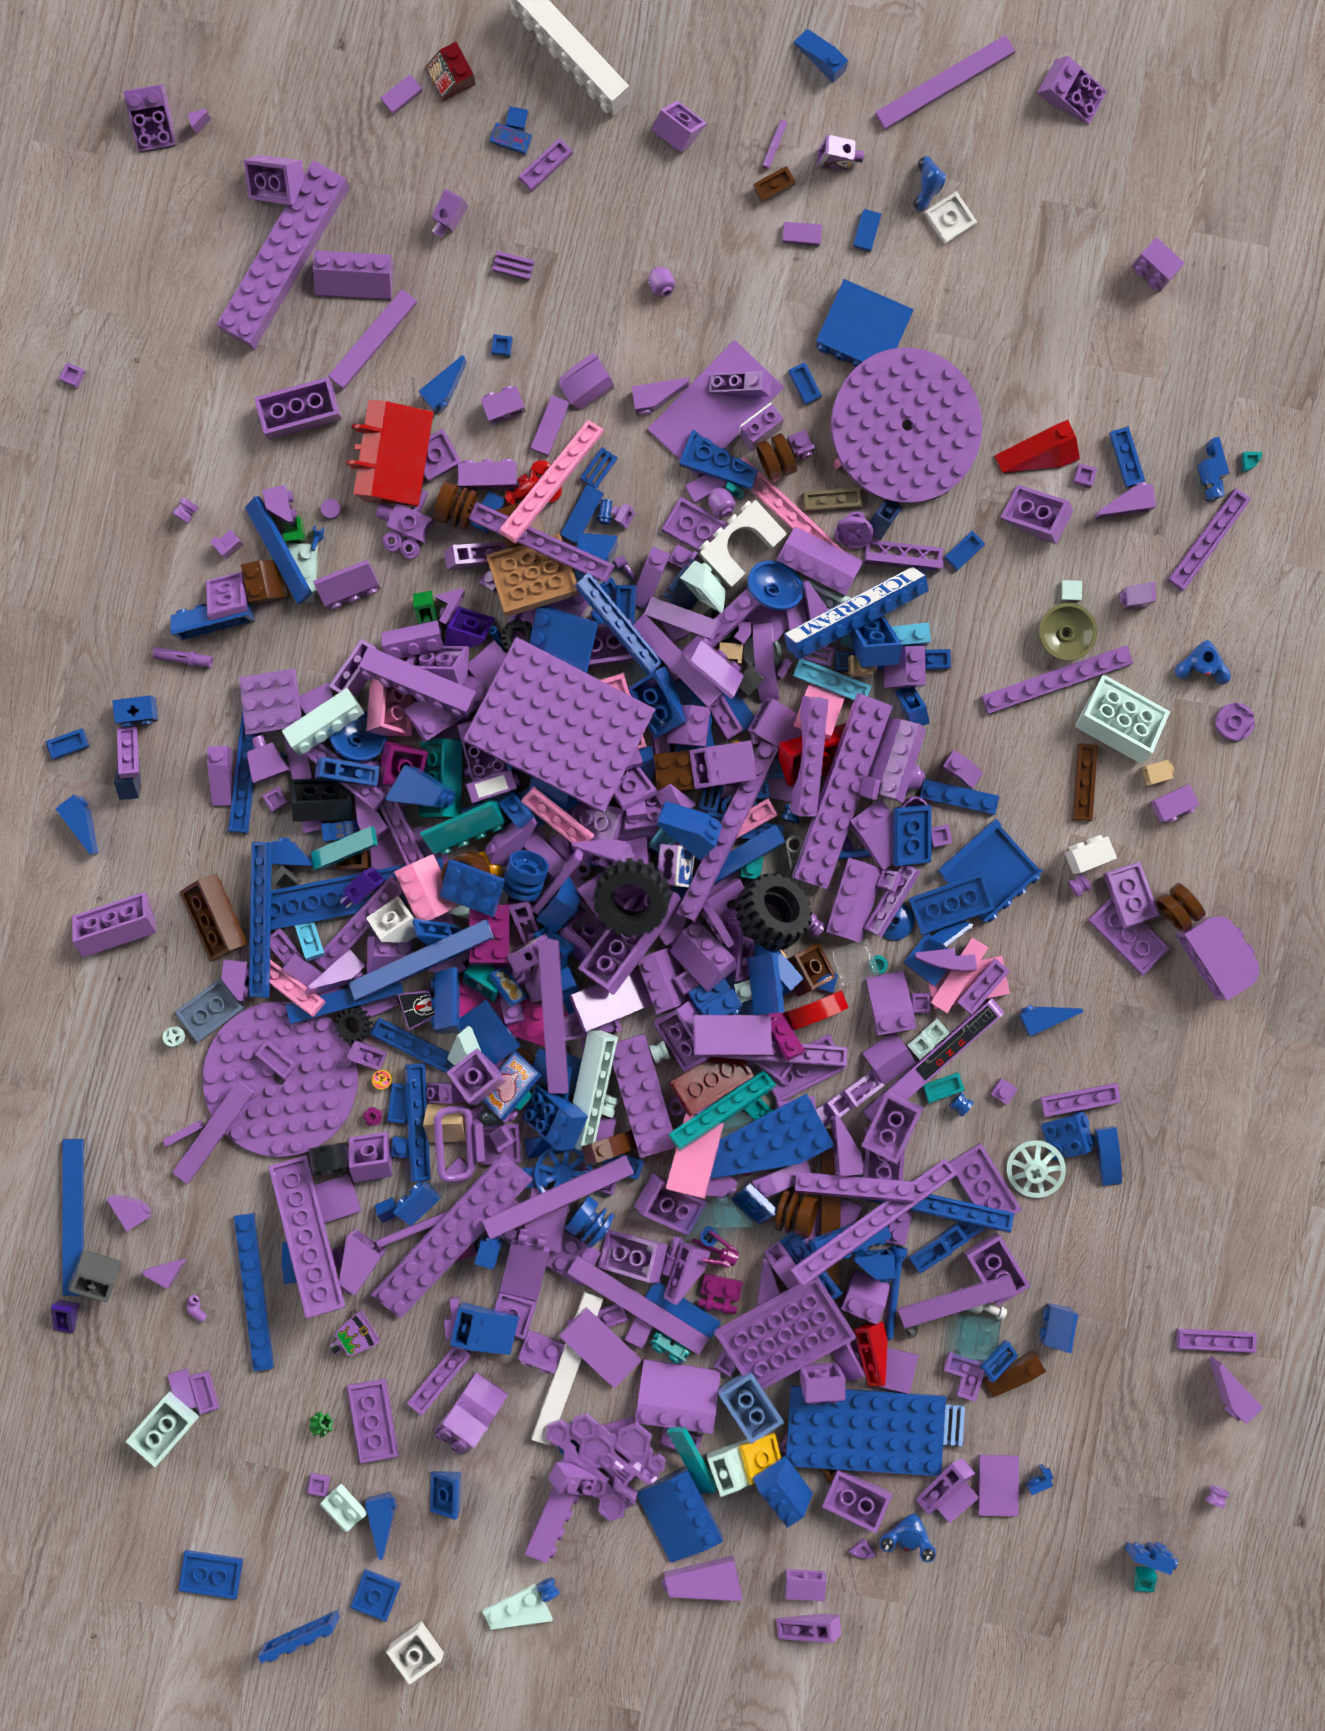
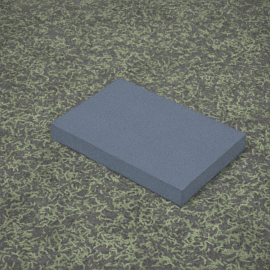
(209, 1010)

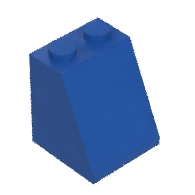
(597, 545)
(420, 789)

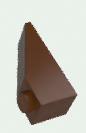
(609, 1147)
(1016, 1374)

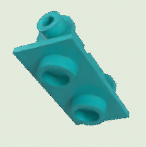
(675, 1352)

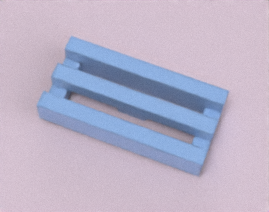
(953, 1442)

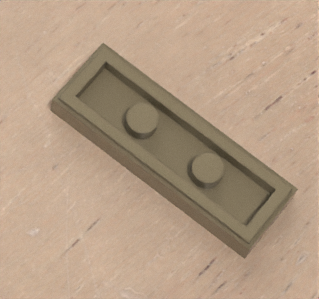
(832, 499)

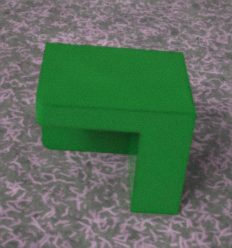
(296, 534)

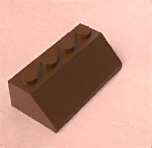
(213, 917)

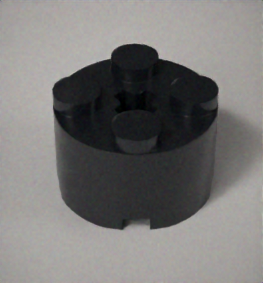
(329, 1158)

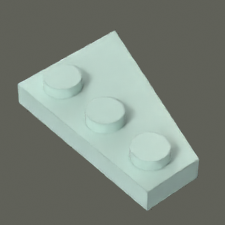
(518, 1609)

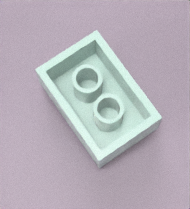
(162, 1429)

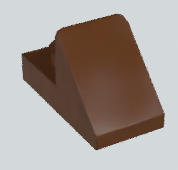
(358, 861)

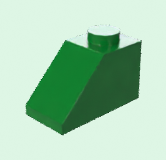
(425, 607)

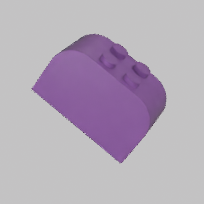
(1220, 956)

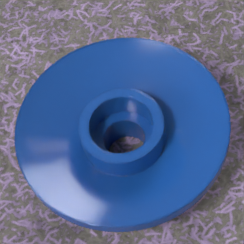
(904, 927)

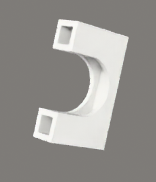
(752, 518)

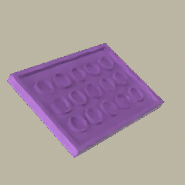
(785, 1333)

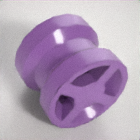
(1079, 885)
(1217, 1496)

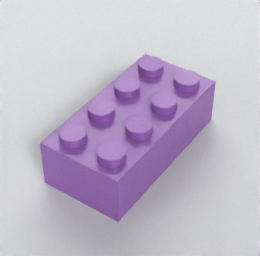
(298, 408)

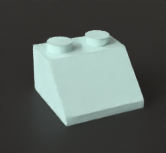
(705, 585)

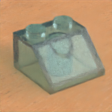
(729, 1214)
(977, 1336)

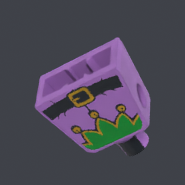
(355, 1335)

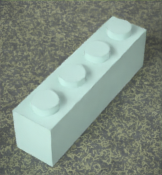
(323, 722)

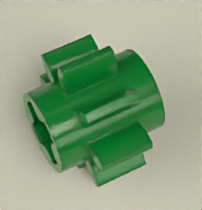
(320, 1424)

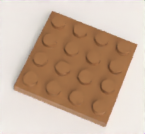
(529, 579)

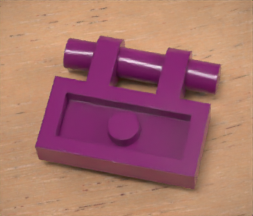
(720, 1287)

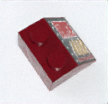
(450, 71)

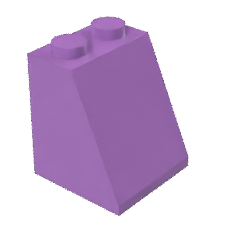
(359, 1261)

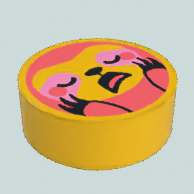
(381, 1079)

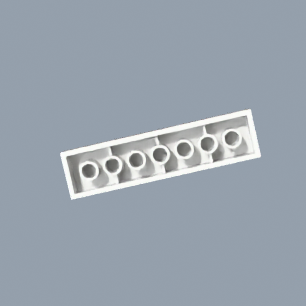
(574, 53)

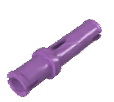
(183, 657)

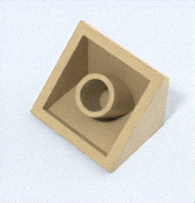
(452, 1124)

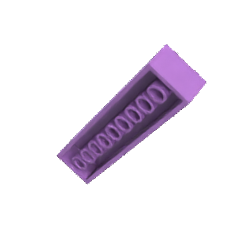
(283, 255)

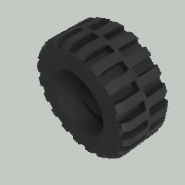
(629, 921)
(760, 924)

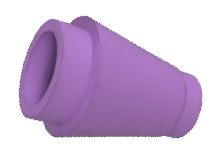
(560, 845)

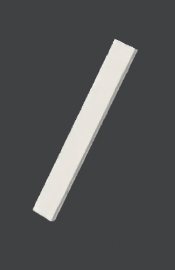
(562, 1378)

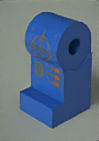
(338, 830)

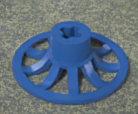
(561, 1171)

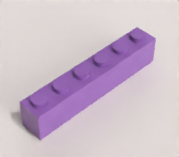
(417, 682)

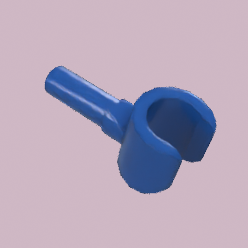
(317, 535)

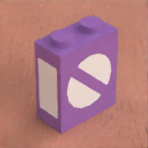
(493, 786)

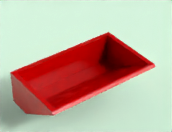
(392, 453)

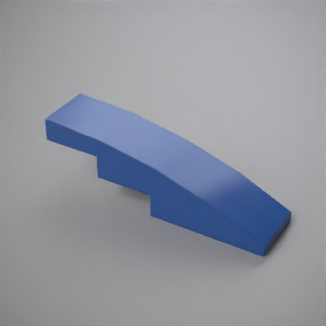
(943, 1245)

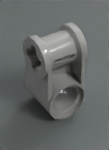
(792, 855)

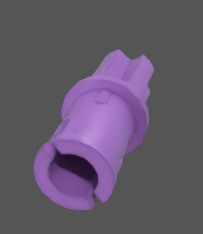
(671, 1256)

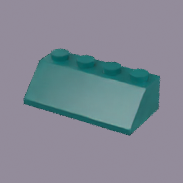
(445, 765)
(465, 827)

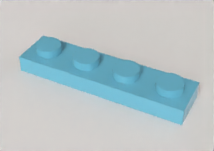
(830, 680)

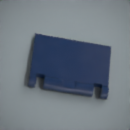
(681, 594)

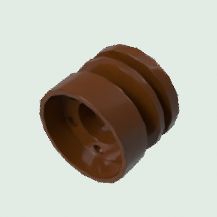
(452, 505)
(796, 1214)

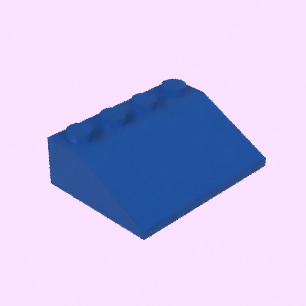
(564, 636)
(680, 1515)

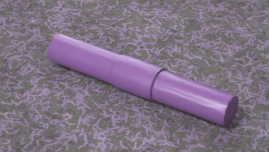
(774, 144)

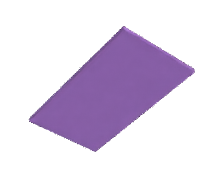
(711, 414)

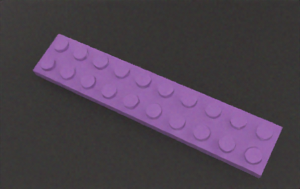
(841, 791)
(451, 1236)

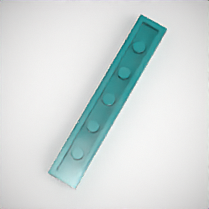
(722, 1110)

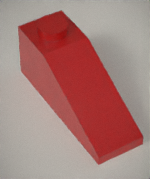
(873, 1352)

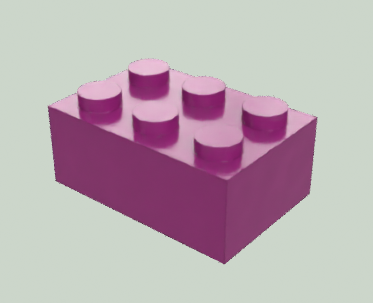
(494, 951)

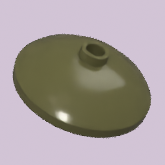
(1080, 628)

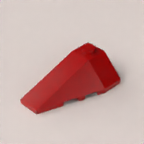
(1047, 449)

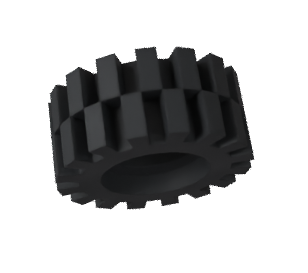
(513, 627)
(344, 1029)

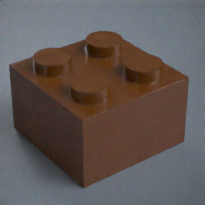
(674, 769)

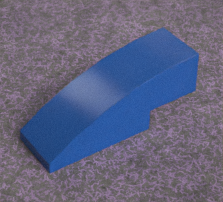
(1108, 1155)

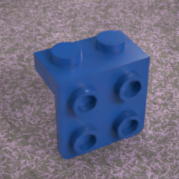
(1069, 1135)

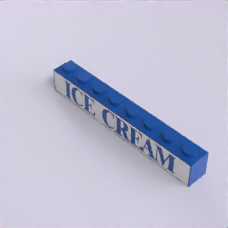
(856, 612)

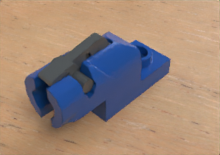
(1211, 471)

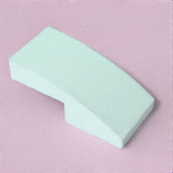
(928, 1038)

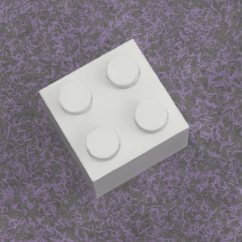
(1087, 856)
(415, 1652)

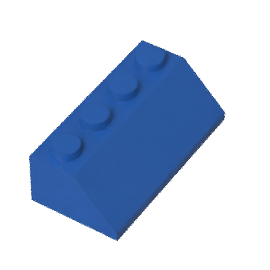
(196, 622)

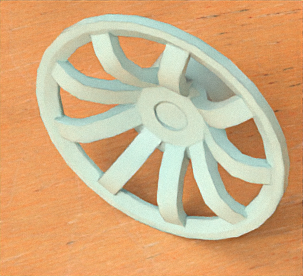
(1036, 1169)

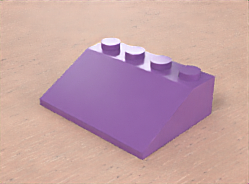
(897, 757)
(678, 1396)

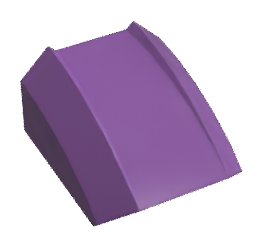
(586, 382)

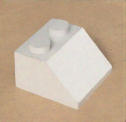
(393, 922)

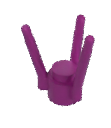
(727, 1255)

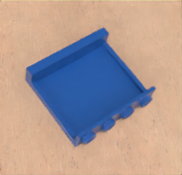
(862, 324)
(1002, 863)

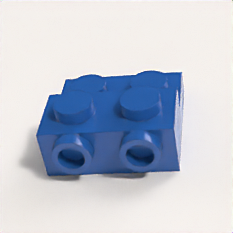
(718, 1001)
(1154, 1556)

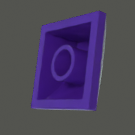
(467, 628)

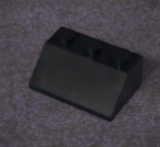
(319, 800)

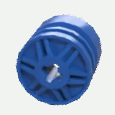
(525, 875)
(590, 1222)

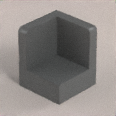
(750, 680)
(285, 877)

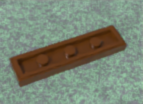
(1084, 782)

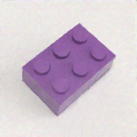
(993, 1260)

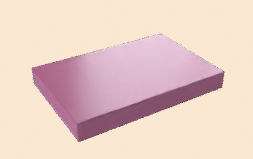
(834, 707)

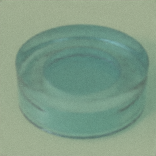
(488, 1118)

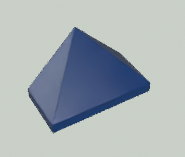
(537, 1146)

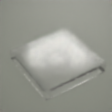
(855, 962)

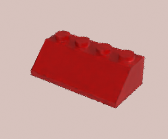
(791, 753)

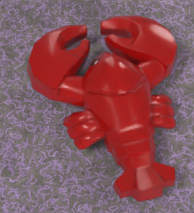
(527, 484)

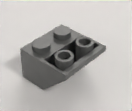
(94, 1276)

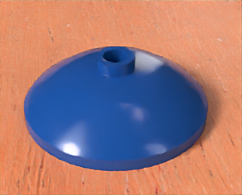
(775, 585)
(369, 744)

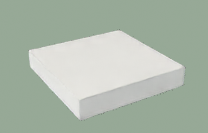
(950, 218)

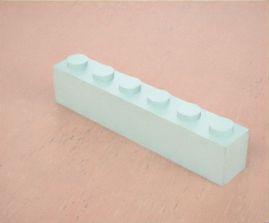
(593, 1081)

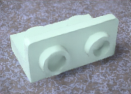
(343, 1508)

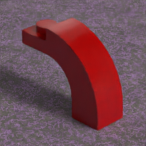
(816, 1010)

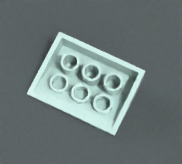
(1122, 719)

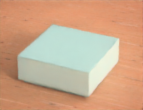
(1071, 590)

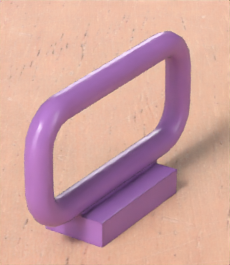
(474, 1143)

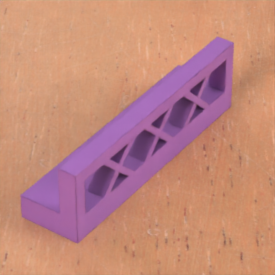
(903, 560)

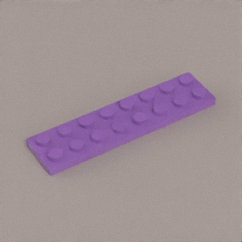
(306, 1237)

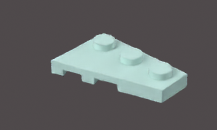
(307, 564)

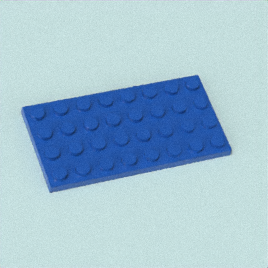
(868, 1432)

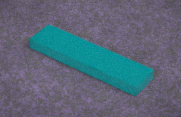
(344, 848)
(692, 1459)

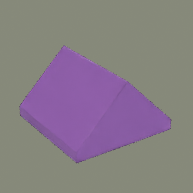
(889, 1057)

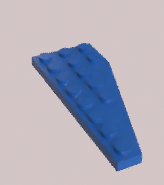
(773, 1141)

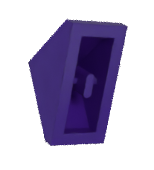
(64, 1315)

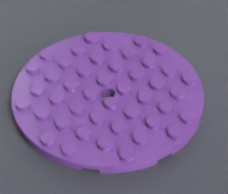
(915, 389)
(288, 1115)

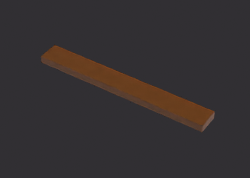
(830, 1207)

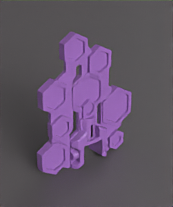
(598, 1451)

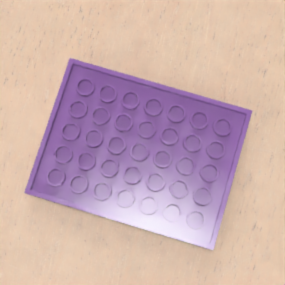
(559, 724)

